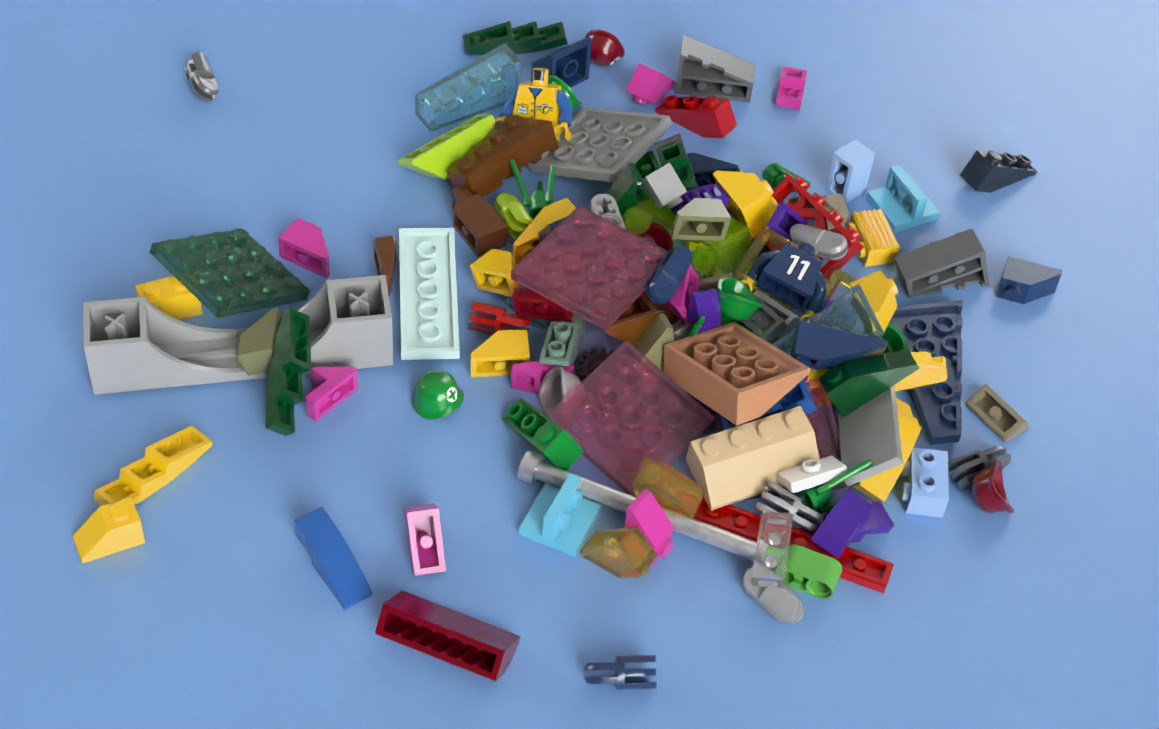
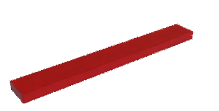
(856, 565)

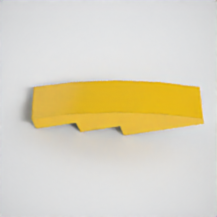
(157, 468)

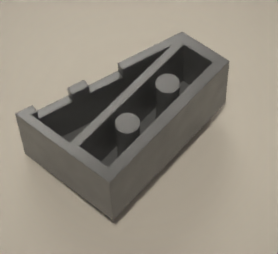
(713, 72)
(943, 264)

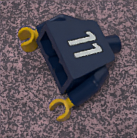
(791, 277)

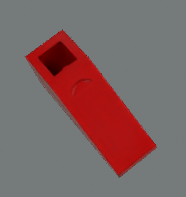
(704, 116)

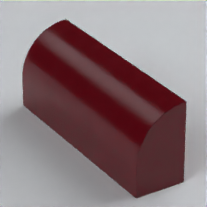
(447, 635)

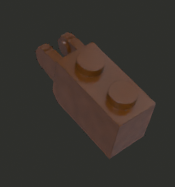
(478, 222)

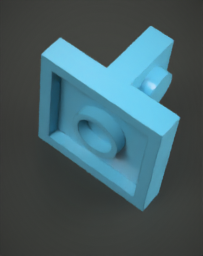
(902, 201)
(561, 517)

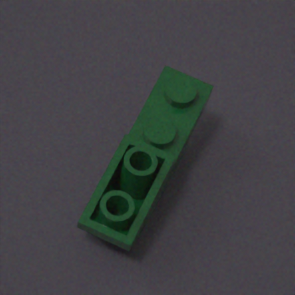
(673, 151)

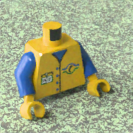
(541, 102)

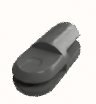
(201, 77)
(970, 464)

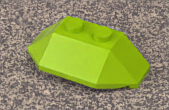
(443, 152)

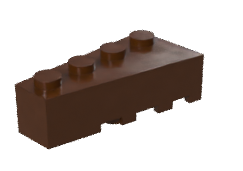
(490, 159)

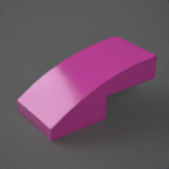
(791, 88)
(529, 375)

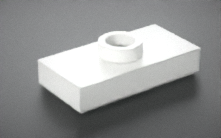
(811, 473)

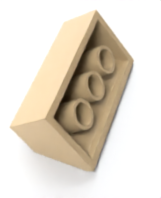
(746, 457)

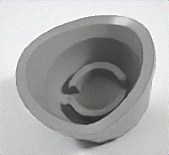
(555, 387)

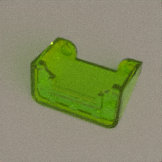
(709, 256)

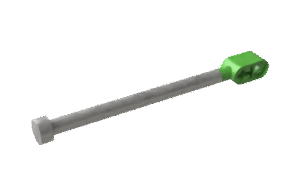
(805, 569)

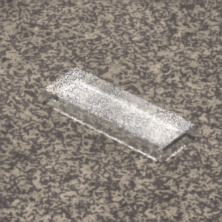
(772, 550)

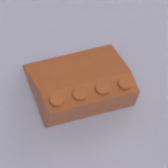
(732, 371)

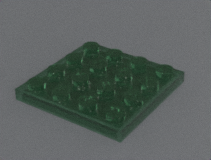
(229, 272)

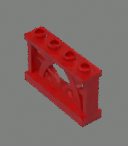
(820, 215)

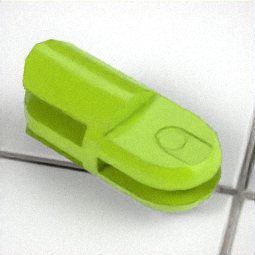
(513, 213)

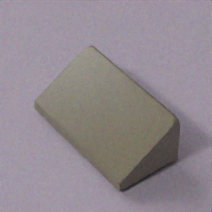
(997, 413)

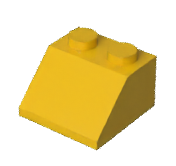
(748, 198)

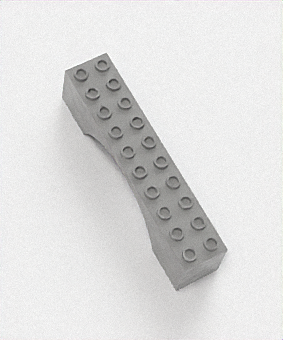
(142, 348)

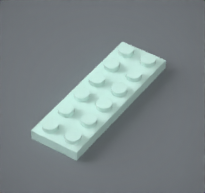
(428, 294)

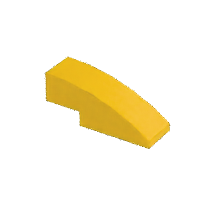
(880, 485)

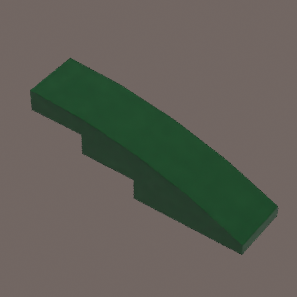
(519, 39)
(289, 361)

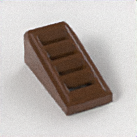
(385, 258)

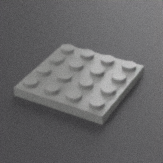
(603, 144)

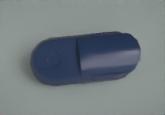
(668, 275)
(622, 672)

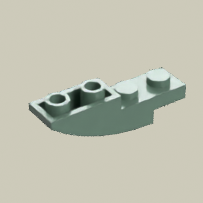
(563, 342)

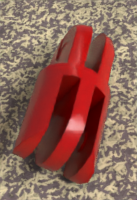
(493, 318)

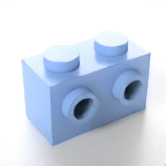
(850, 171)
(926, 482)

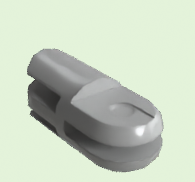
(826, 243)
(791, 508)
(779, 602)

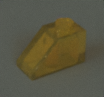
(669, 487)
(620, 552)

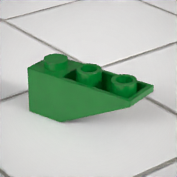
(544, 436)

